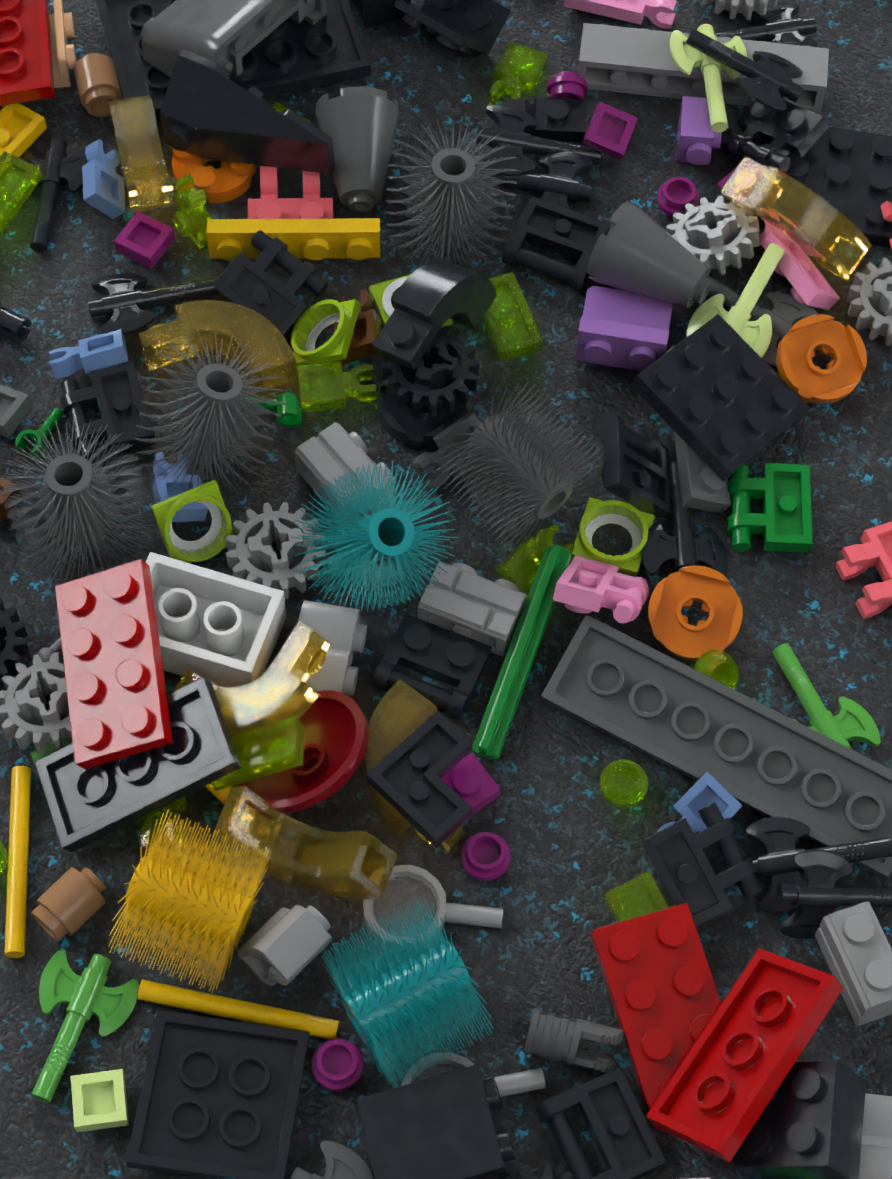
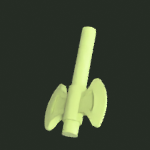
(687, 58)
(754, 333)

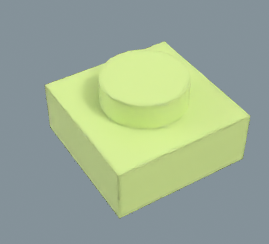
(99, 1100)

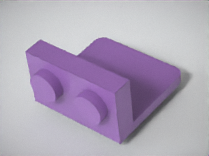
(622, 329)

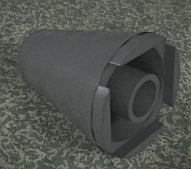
(362, 137)
(647, 260)

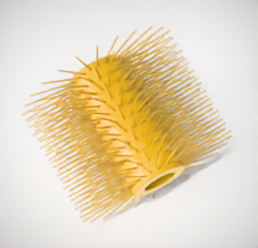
(189, 901)

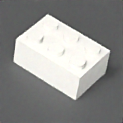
(214, 621)

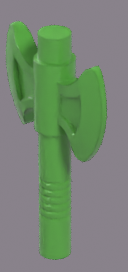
(849, 725)
(84, 998)

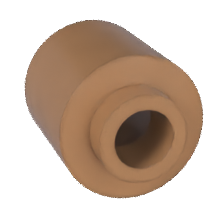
(97, 83)
(69, 903)

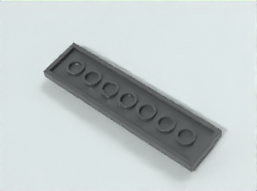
(713, 729)

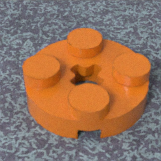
(218, 184)
(832, 339)
(680, 590)

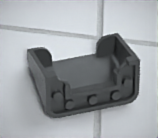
(219, 29)

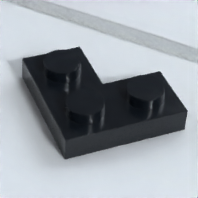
(413, 782)

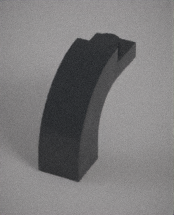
(425, 302)

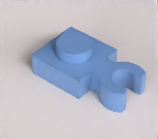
(101, 183)
(91, 354)
(161, 489)
(701, 794)

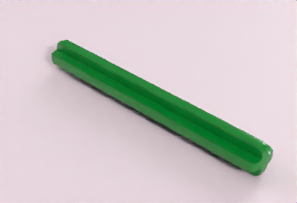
(521, 654)

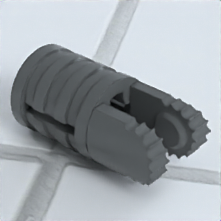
(559, 1039)

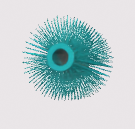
(374, 537)
(406, 992)

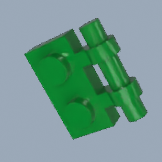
(786, 508)

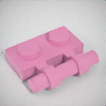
(596, 584)

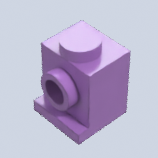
(694, 132)

